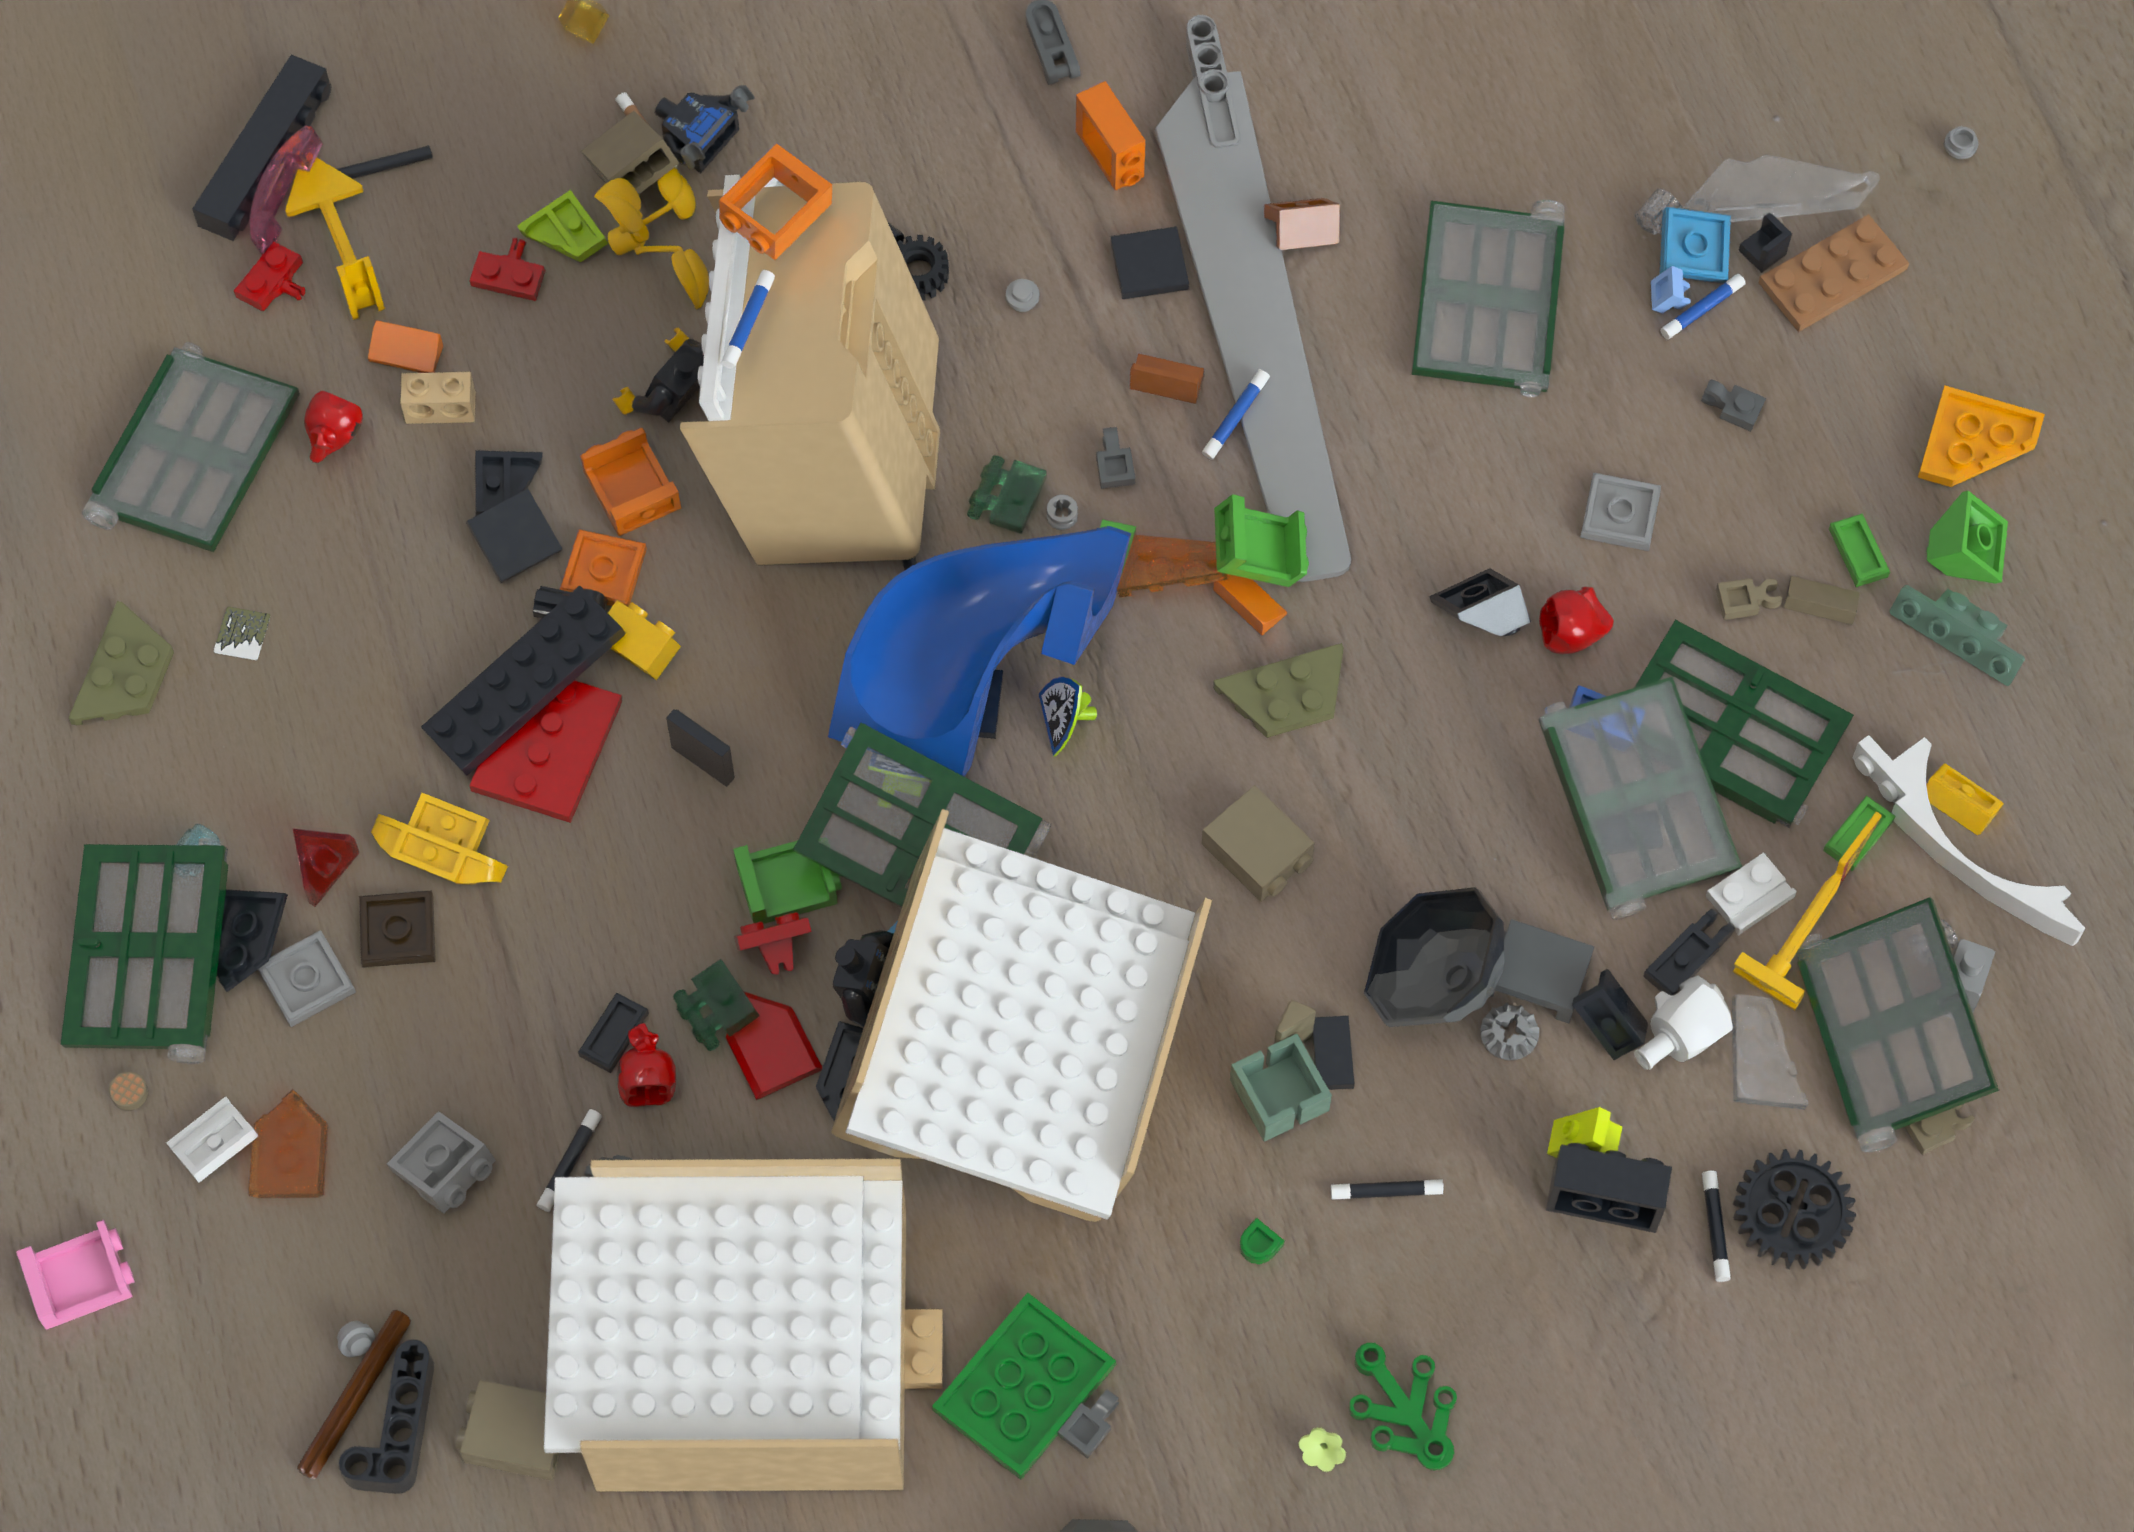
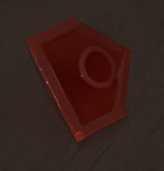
(323, 860)

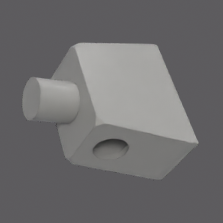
(1973, 967)

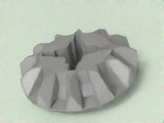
(1518, 1045)

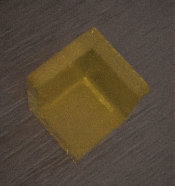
(584, 18)

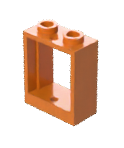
(1110, 135)
(795, 176)

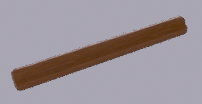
(354, 1394)

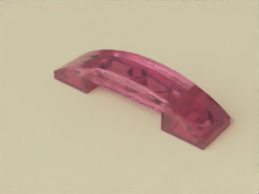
(295, 154)

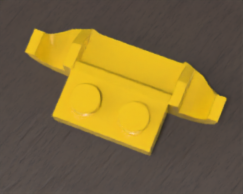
(440, 841)

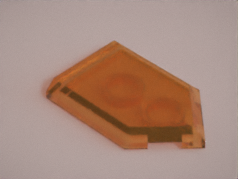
(289, 1151)

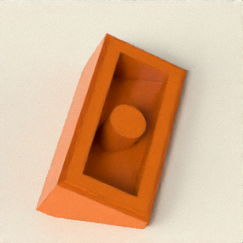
(405, 347)
(1250, 602)

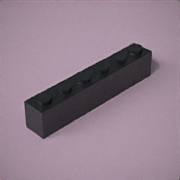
(284, 110)

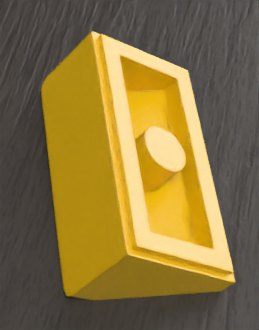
(1962, 799)

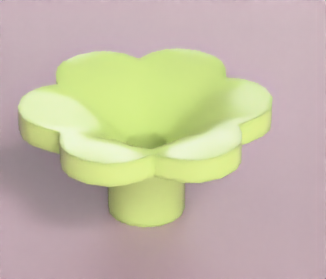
(1322, 1449)

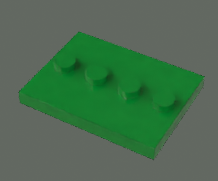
(1023, 1385)

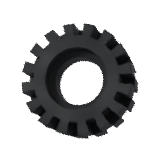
(929, 253)

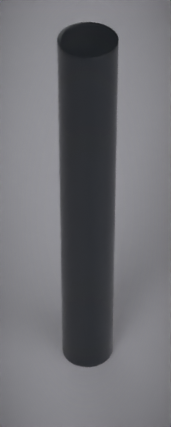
(387, 162)

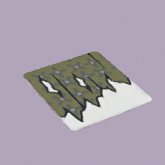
(242, 633)

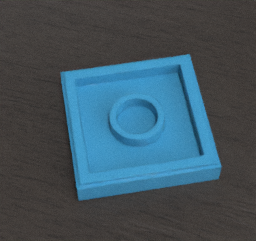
(1696, 244)

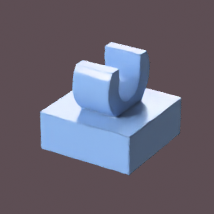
(1669, 290)

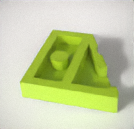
(565, 228)

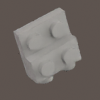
(442, 1162)

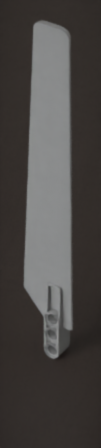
(1245, 285)

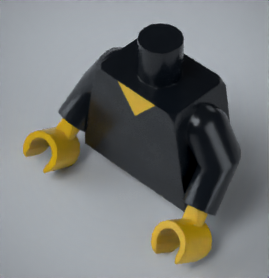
(671, 385)

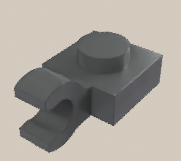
(1738, 406)
(1113, 463)
(1087, 1426)

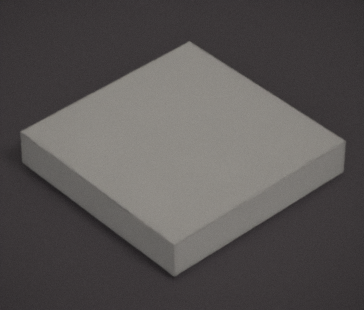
(1620, 511)
(306, 978)

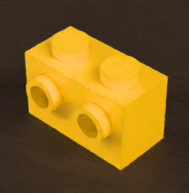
(644, 644)

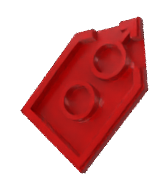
(773, 1048)

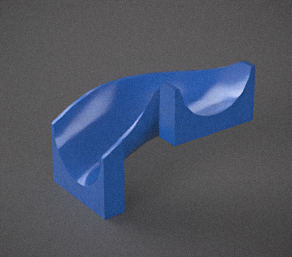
(946, 623)

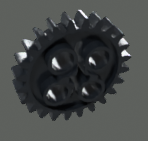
(1827, 1221)

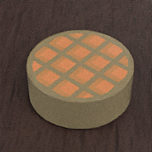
(128, 1091)

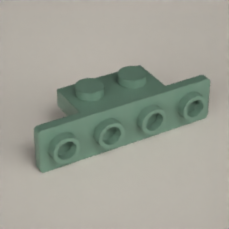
(1960, 629)

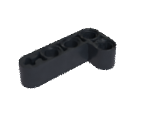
(396, 1417)

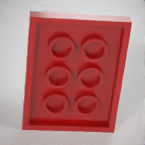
(552, 754)

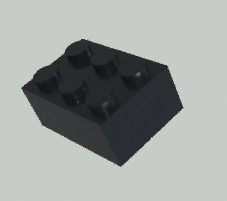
(1609, 1187)

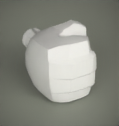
(1686, 1023)

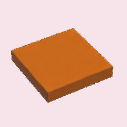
(604, 565)

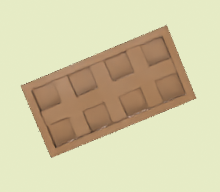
(1833, 273)

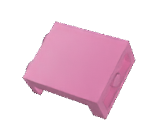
(76, 1276)

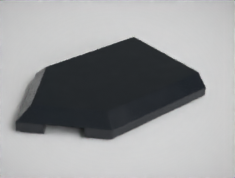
(247, 933)
(838, 1065)

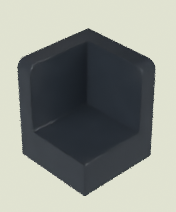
(1767, 244)

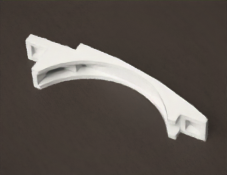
(1905, 784)

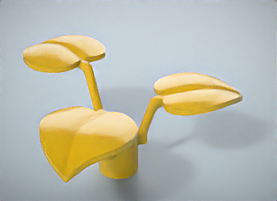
(632, 233)

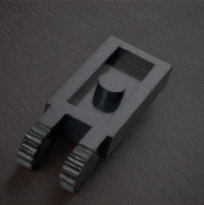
(1687, 954)

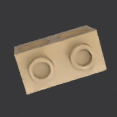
(438, 397)

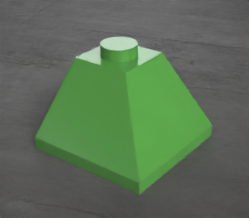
(1969, 541)

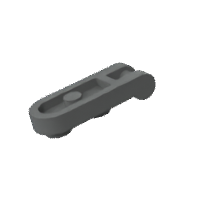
(1051, 41)

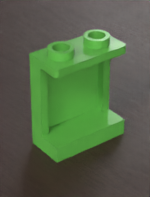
(1260, 543)
(783, 882)

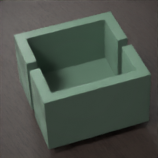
(1283, 1090)

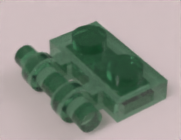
(1016, 497)
(724, 997)

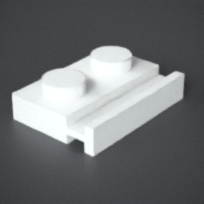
(1750, 893)
(212, 1139)

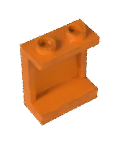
(629, 481)

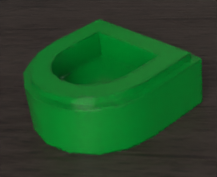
(1259, 1243)

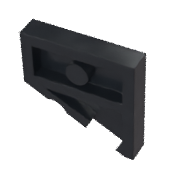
(502, 476)

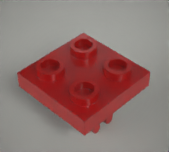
(774, 940)

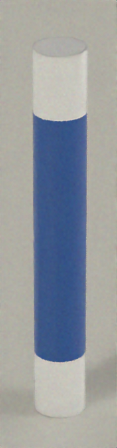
(1702, 306)
(747, 319)
(1235, 414)

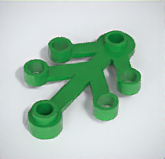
(1406, 1411)

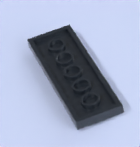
(523, 680)

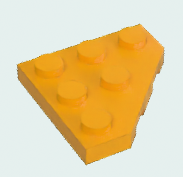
(1975, 436)

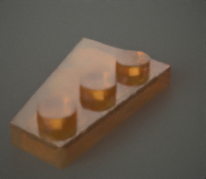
(1168, 561)

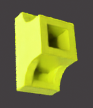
(1587, 1128)

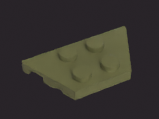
(123, 670)
(1287, 692)

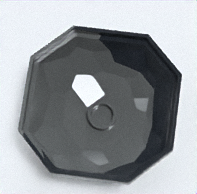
(1436, 959)

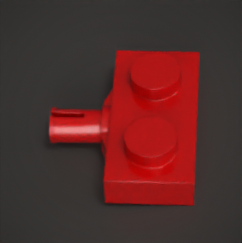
(508, 273)
(271, 278)

